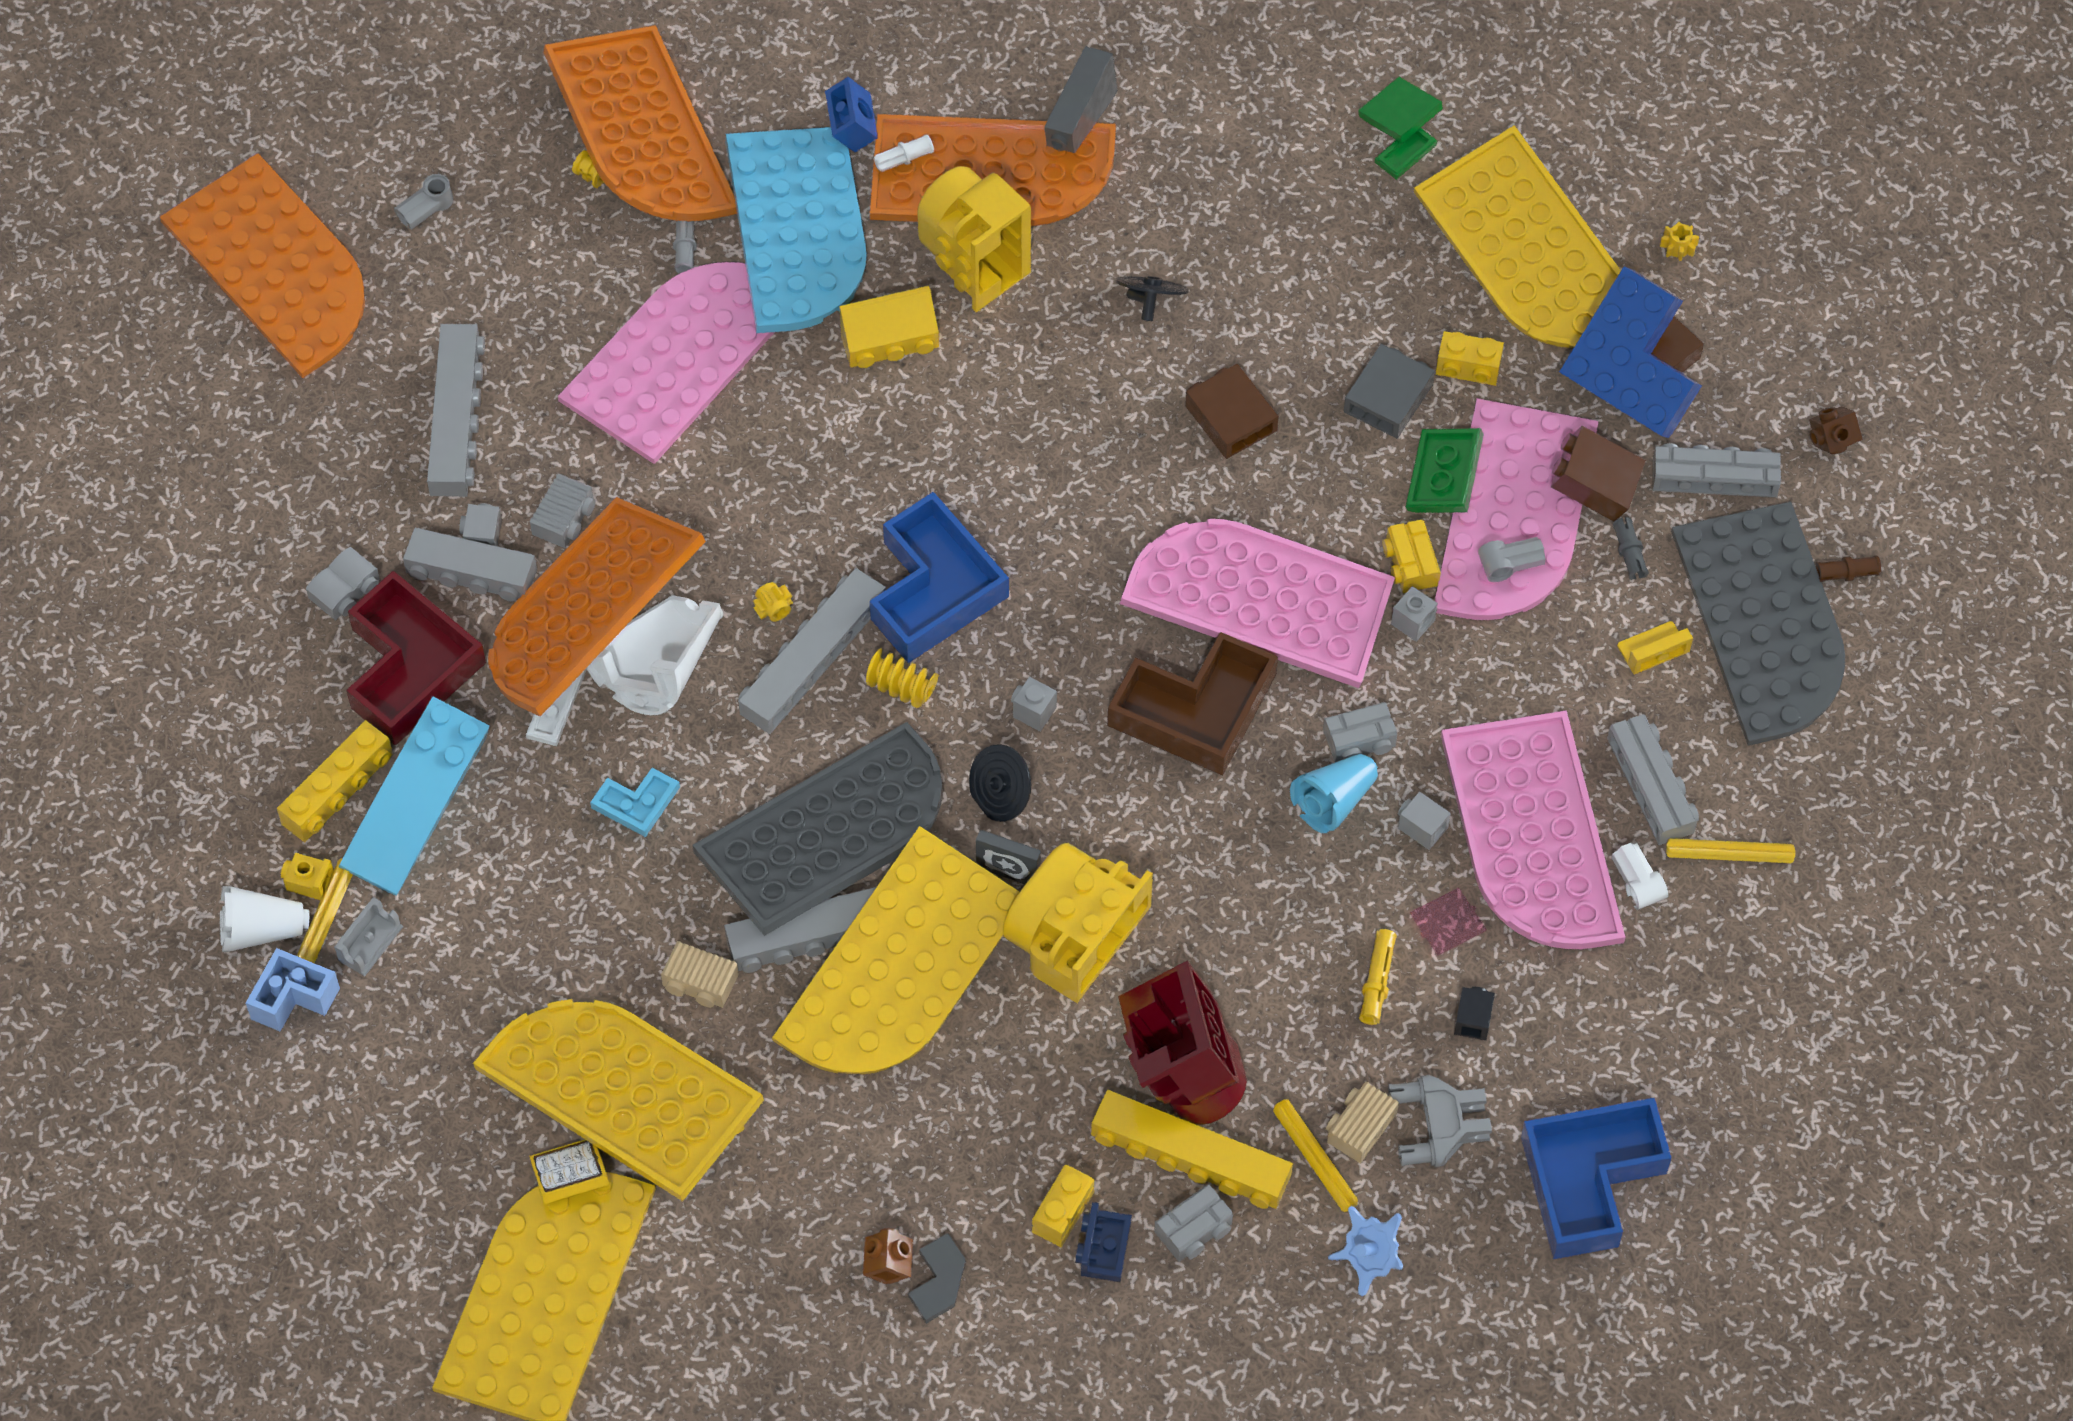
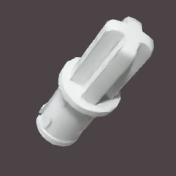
(904, 153)

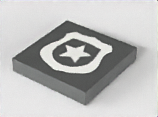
(1006, 857)

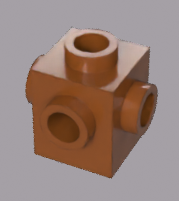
(887, 1256)

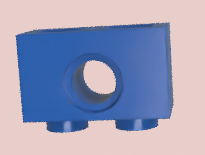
(851, 114)

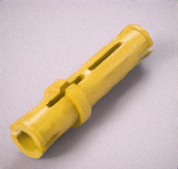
(1375, 988)

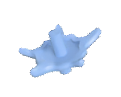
(1370, 1248)

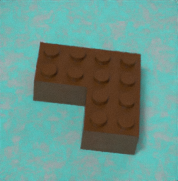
(1200, 717)

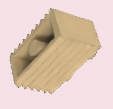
(699, 975)
(1362, 1121)

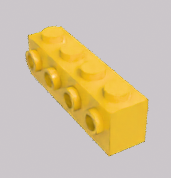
(335, 781)

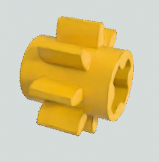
(1679, 241)
(773, 601)

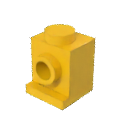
(311, 883)

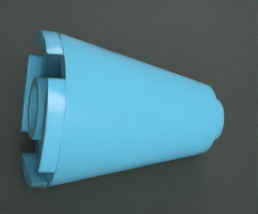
(1333, 791)

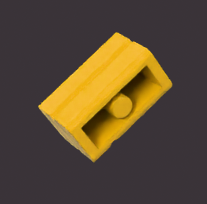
(1411, 556)
(1063, 1205)

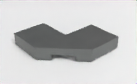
(942, 1291)

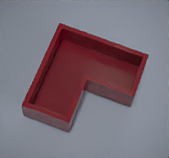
(421, 657)

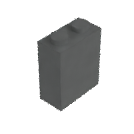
(1389, 391)

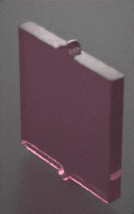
(1448, 921)

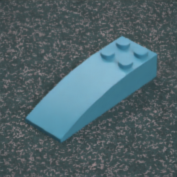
(414, 796)

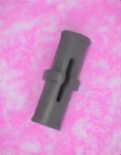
(1630, 548)

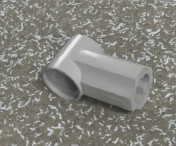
(425, 201)
(1504, 559)

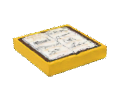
(568, 1170)

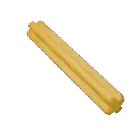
(1730, 850)
(325, 914)
(1315, 1155)

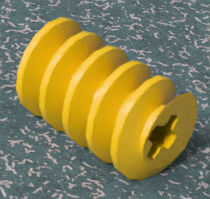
(900, 681)

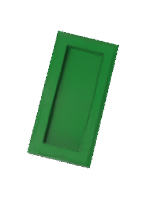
(1402, 156)

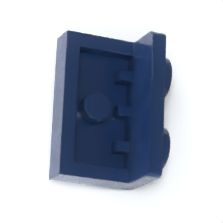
(1104, 1244)

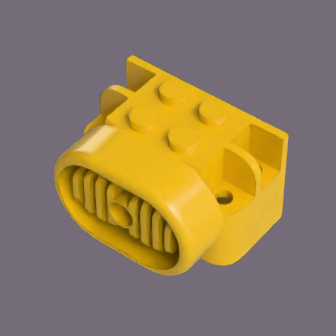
(976, 232)
(1076, 917)

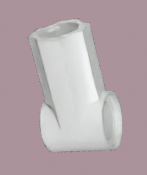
(1641, 882)

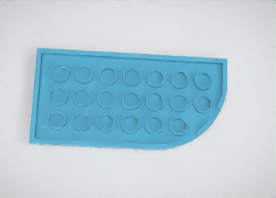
(796, 225)

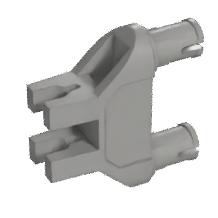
(1444, 1119)

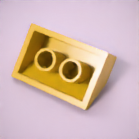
(889, 327)

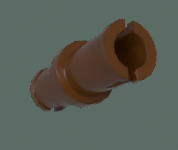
(1848, 568)

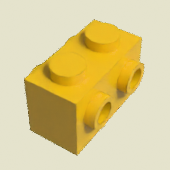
(1469, 358)

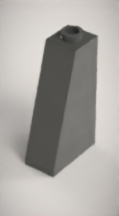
(1082, 100)

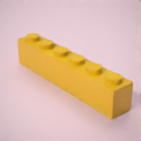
(1191, 1149)

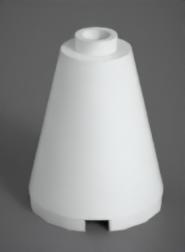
(258, 919)

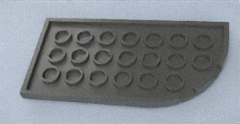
(1765, 617)
(826, 829)

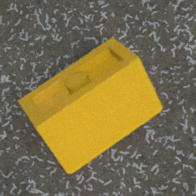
(1655, 646)

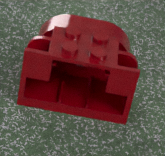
(1183, 1046)

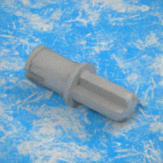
(684, 246)

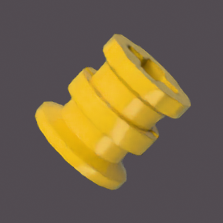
(585, 167)

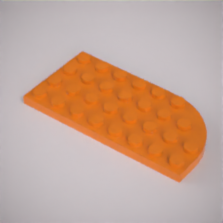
(640, 124)
(1016, 150)
(274, 262)
(585, 601)

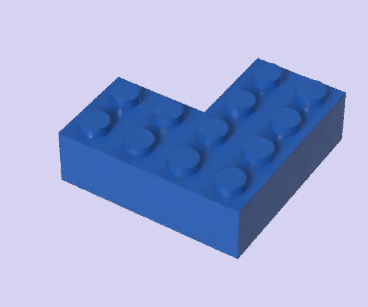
(1617, 360)
(947, 583)
(1576, 1161)

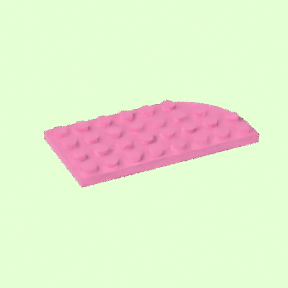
(669, 359)
(1511, 504)
(1265, 593)
(1533, 830)

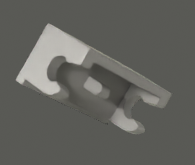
(368, 937)

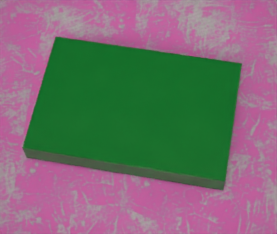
(1444, 470)

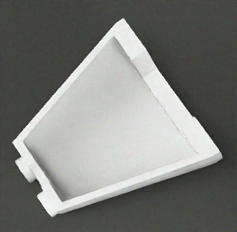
(656, 654)

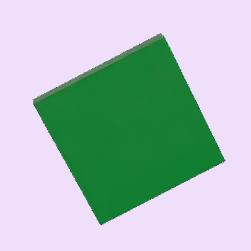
(1400, 109)

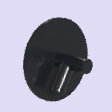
(1146, 289)
(1000, 782)

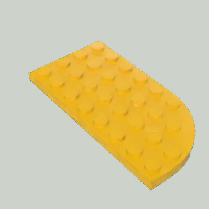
(1521, 238)
(900, 962)
(622, 1088)
(543, 1300)

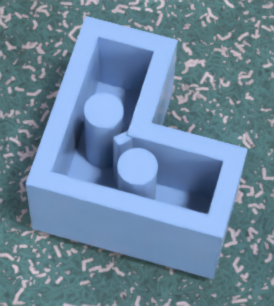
(289, 982)

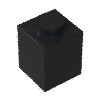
(1474, 1013)

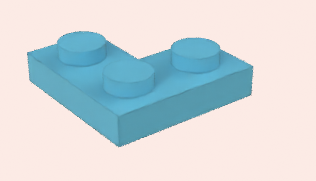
(640, 808)

